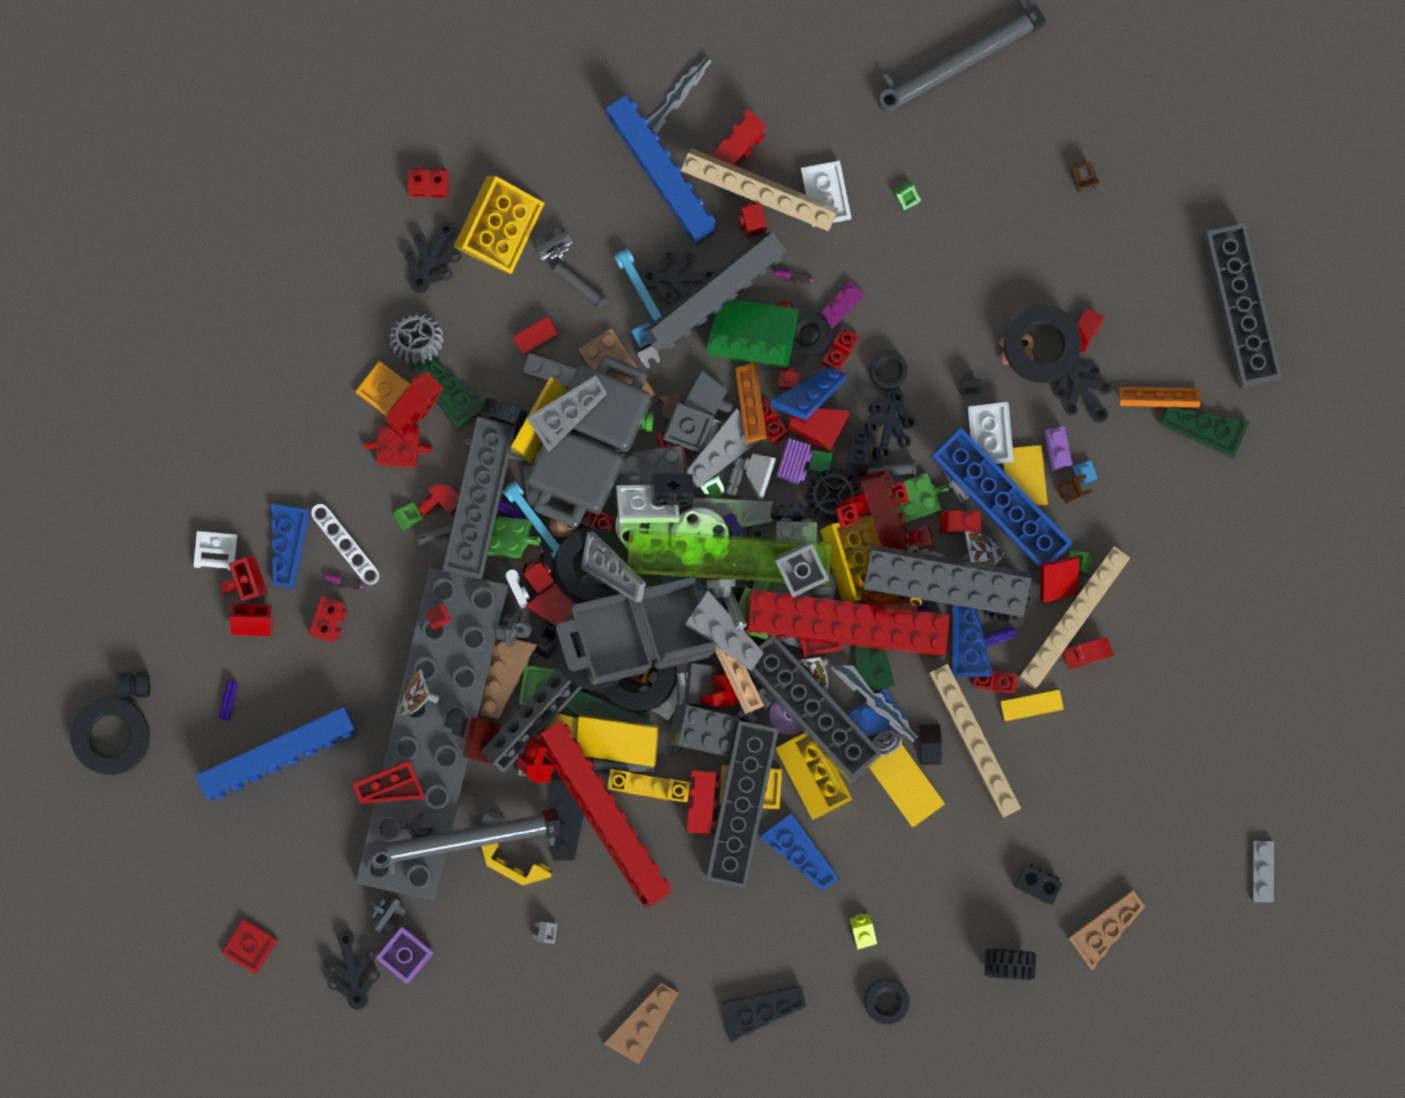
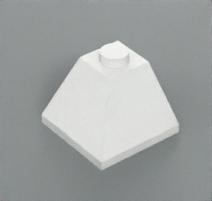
(759, 472)

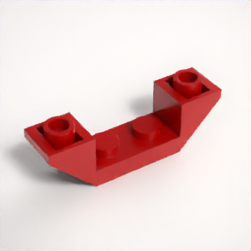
(857, 505)

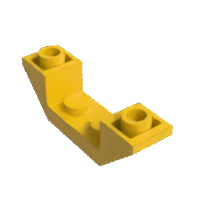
(648, 786)
(536, 873)

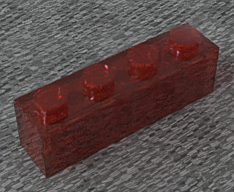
(886, 510)

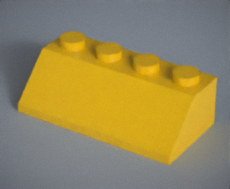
(527, 441)
(813, 776)

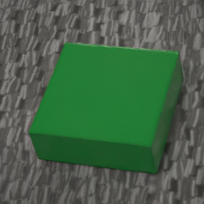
(820, 461)

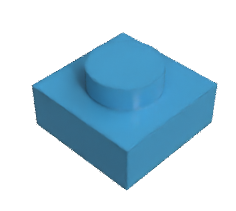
(639, 337)
(1085, 468)

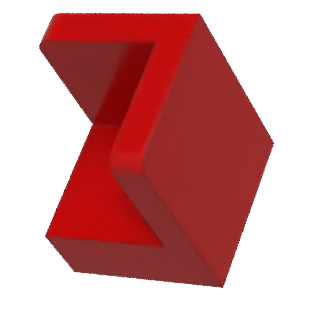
(438, 616)

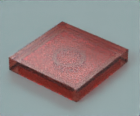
(889, 603)
(478, 736)

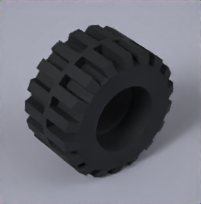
(1010, 964)

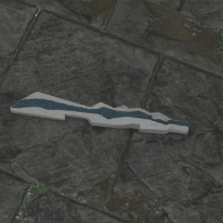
(676, 97)
(853, 679)

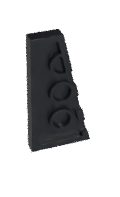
(570, 821)
(760, 1010)

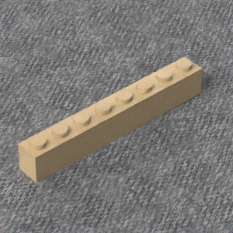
(759, 189)
(1074, 617)
(974, 741)

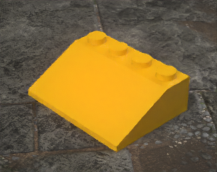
(499, 224)
(850, 555)

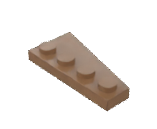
(504, 675)
(1103, 930)
(642, 1025)

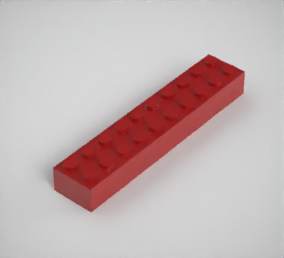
(845, 623)
(603, 815)

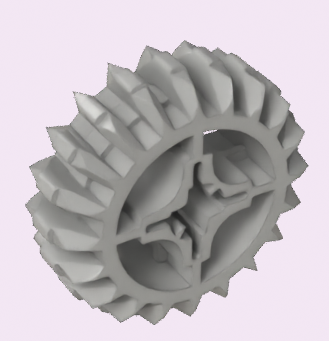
(412, 332)

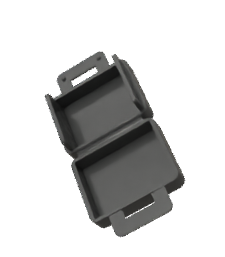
(588, 457)
(623, 636)

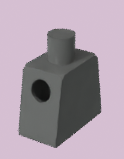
(708, 396)

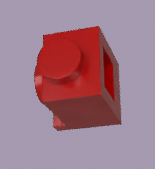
(788, 379)

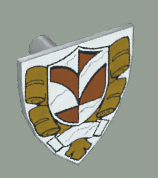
(982, 549)
(816, 668)
(416, 695)

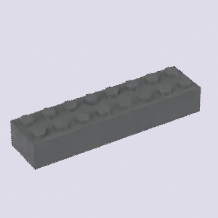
(714, 291)
(1242, 306)
(947, 580)
(814, 710)
(742, 804)

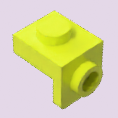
(863, 931)

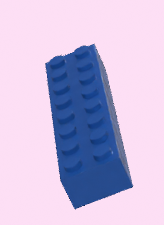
(660, 170)
(1000, 498)
(277, 753)

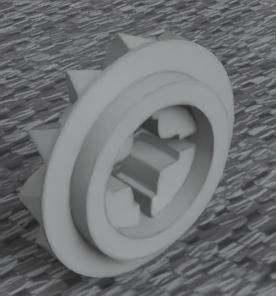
(887, 736)

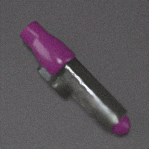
(793, 276)
(343, 582)

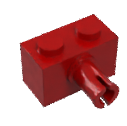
(246, 579)

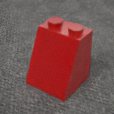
(820, 428)

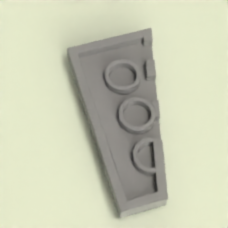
(720, 450)
(609, 568)

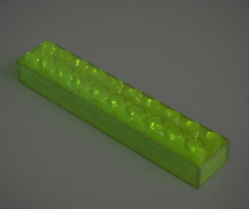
(713, 555)

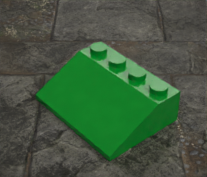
(753, 333)

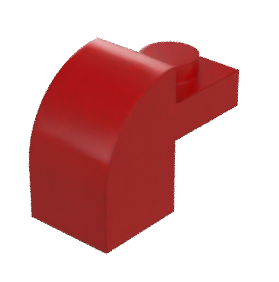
(442, 495)
(956, 521)
(1088, 653)
(724, 693)
(534, 763)

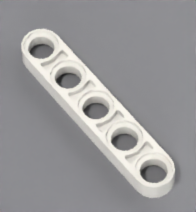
(338, 537)

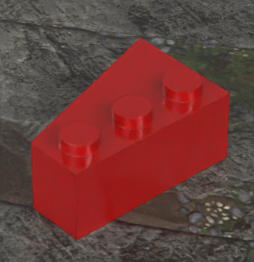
(741, 140)
(414, 403)
(552, 605)
(390, 784)
(702, 802)

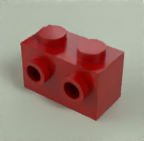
(428, 183)
(752, 220)
(539, 577)
(328, 619)
(251, 620)

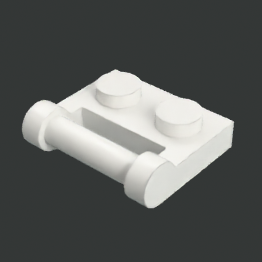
(215, 543)
(520, 593)

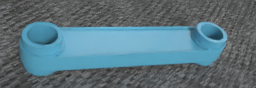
(624, 260)
(513, 493)

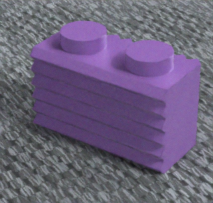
(1058, 448)
(793, 461)

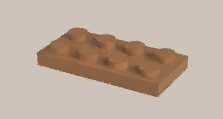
(609, 345)

